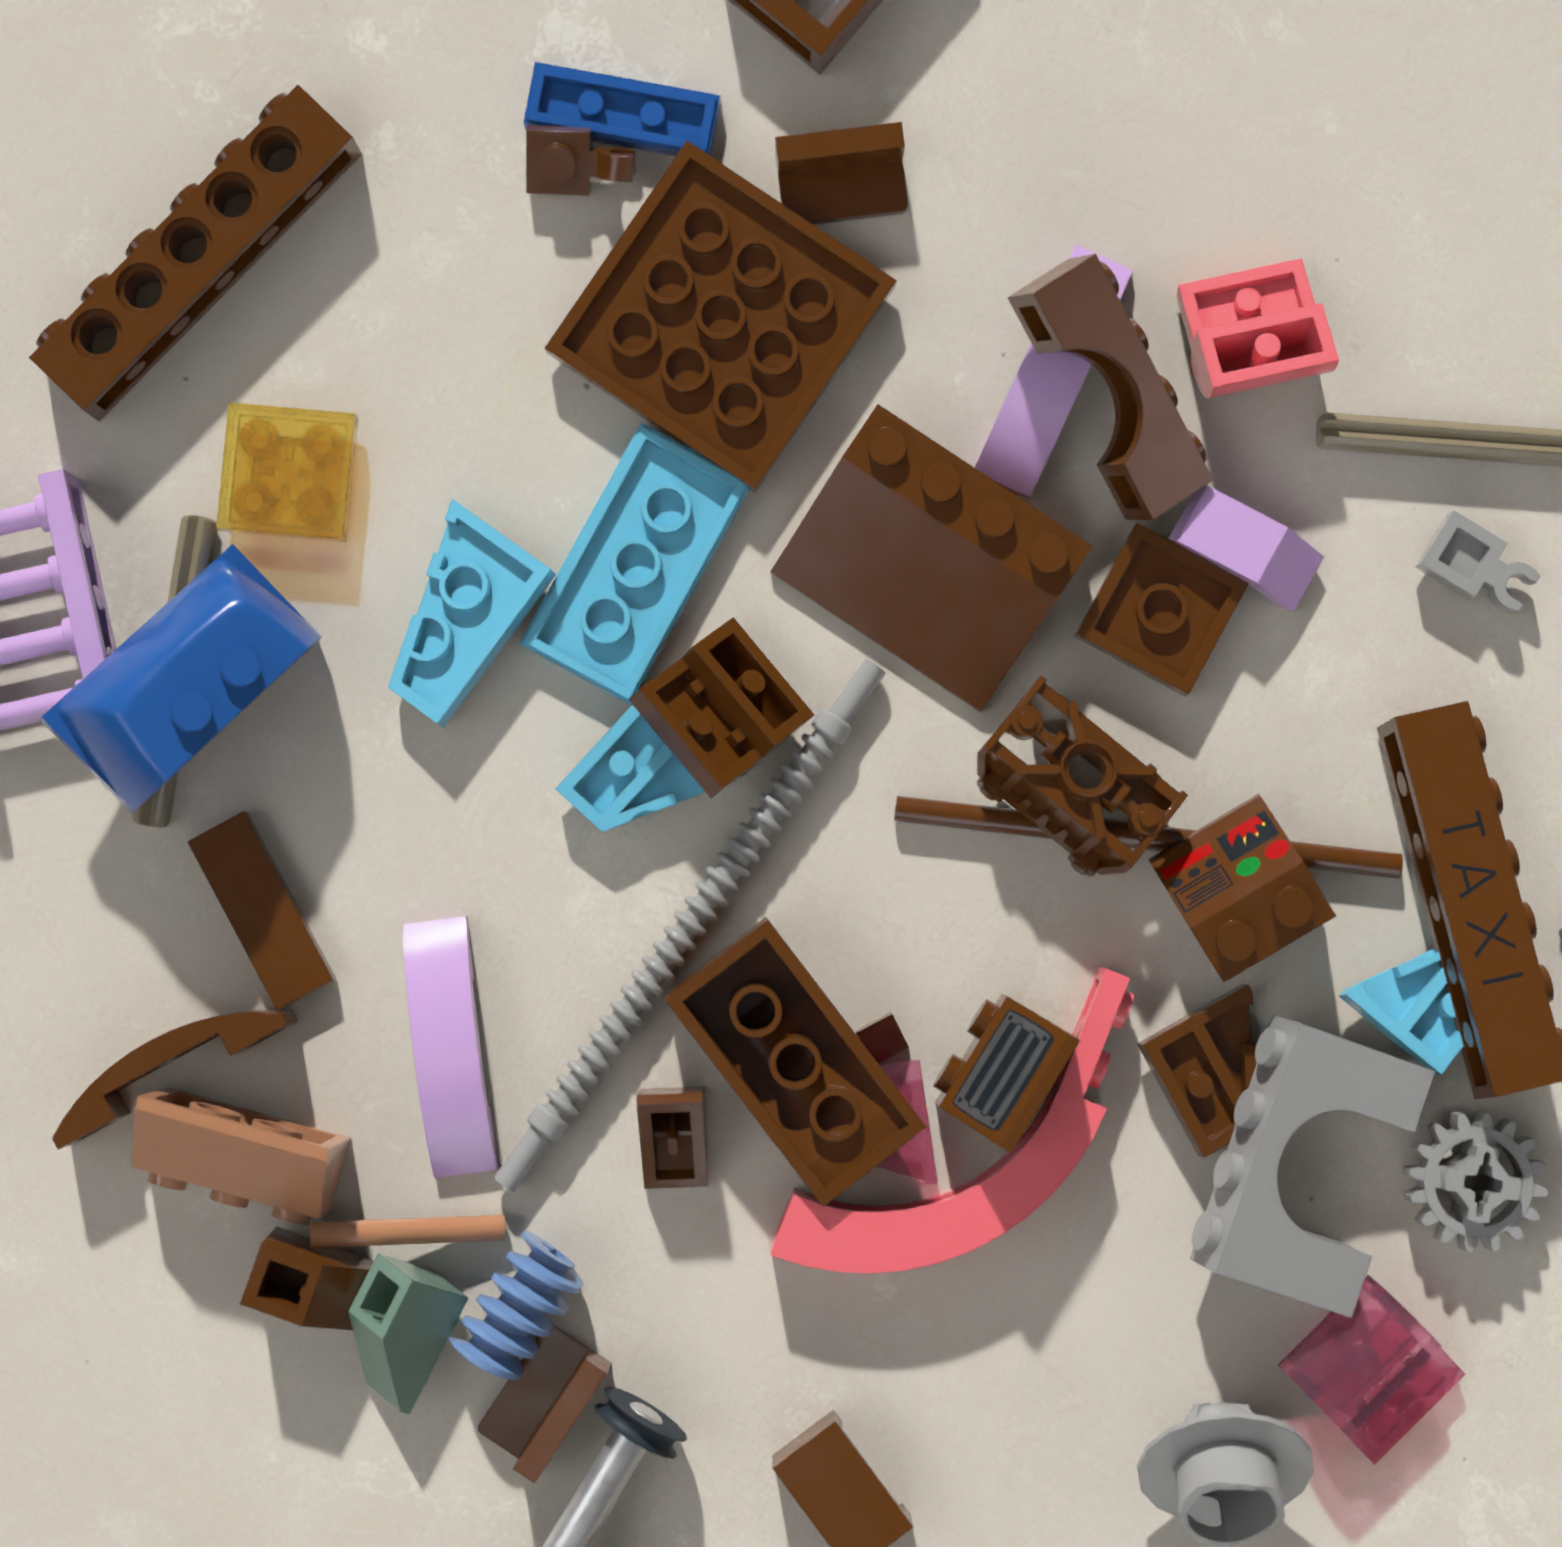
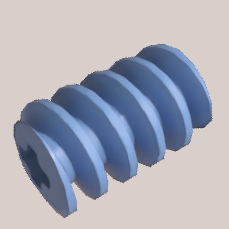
(519, 1309)

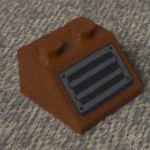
(1004, 1070)

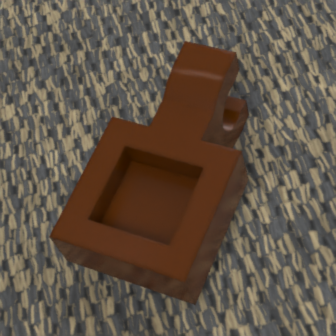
(564, 161)

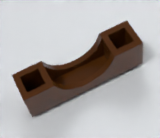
(1151, 452)

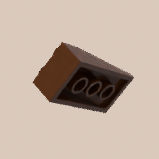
(794, 1061)

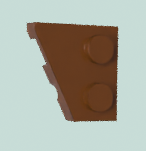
(1205, 1067)

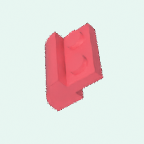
(1255, 329)

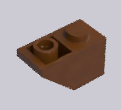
(304, 1282)

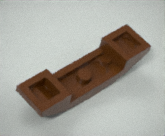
(102, 1102)

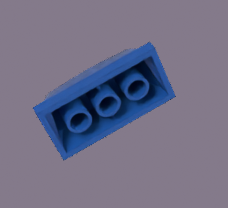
(181, 678)

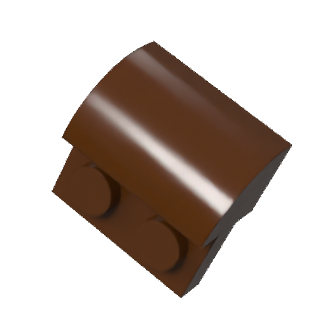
(721, 707)

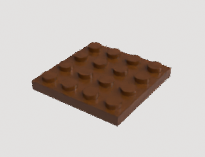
(720, 316)

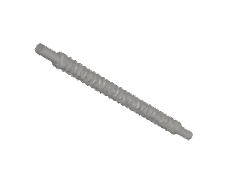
(549, 1120)

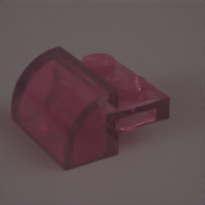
(1372, 1370)

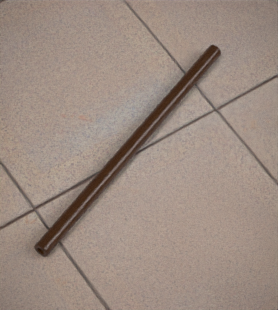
(1013, 822)

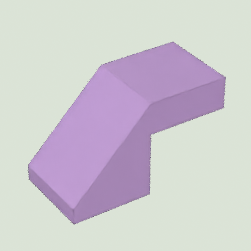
(1248, 546)

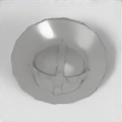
(1227, 1471)

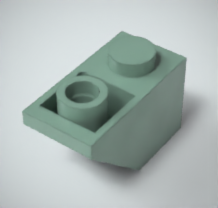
(402, 1327)

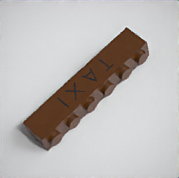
(1473, 899)

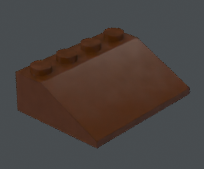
(930, 558)

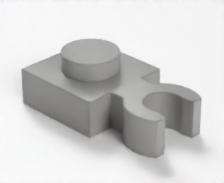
(1468, 558)

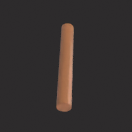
(406, 1231)

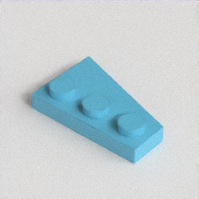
(469, 610)

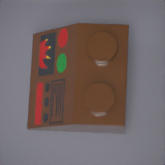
(1242, 887)

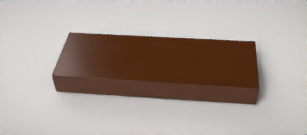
(261, 910)

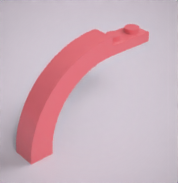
(962, 1219)

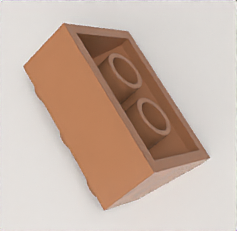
(237, 1154)

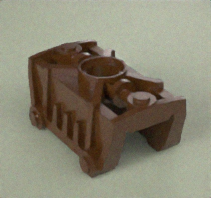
(1060, 806)

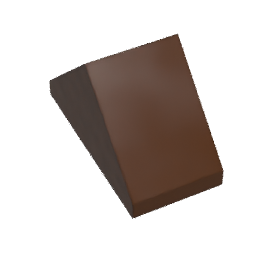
(673, 1137)

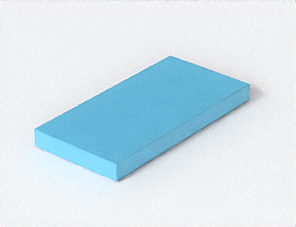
(635, 564)

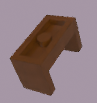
(839, 1488)

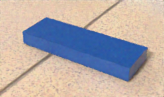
(622, 109)

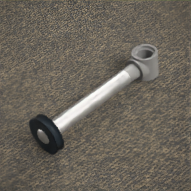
(636, 1430)

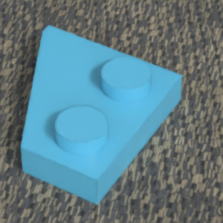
(627, 775)
(1411, 1009)

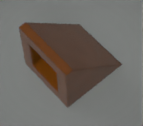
(883, 1037)

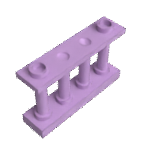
(70, 572)

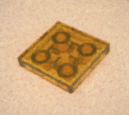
(287, 472)

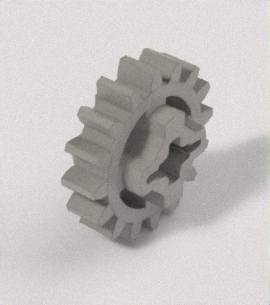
(1475, 1156)

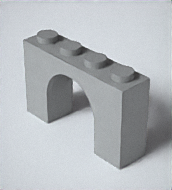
(1245, 1224)

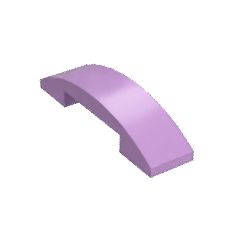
(1037, 409)
(448, 1047)

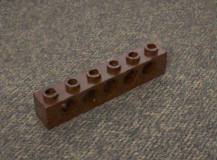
(193, 288)

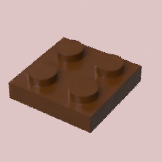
(1161, 609)

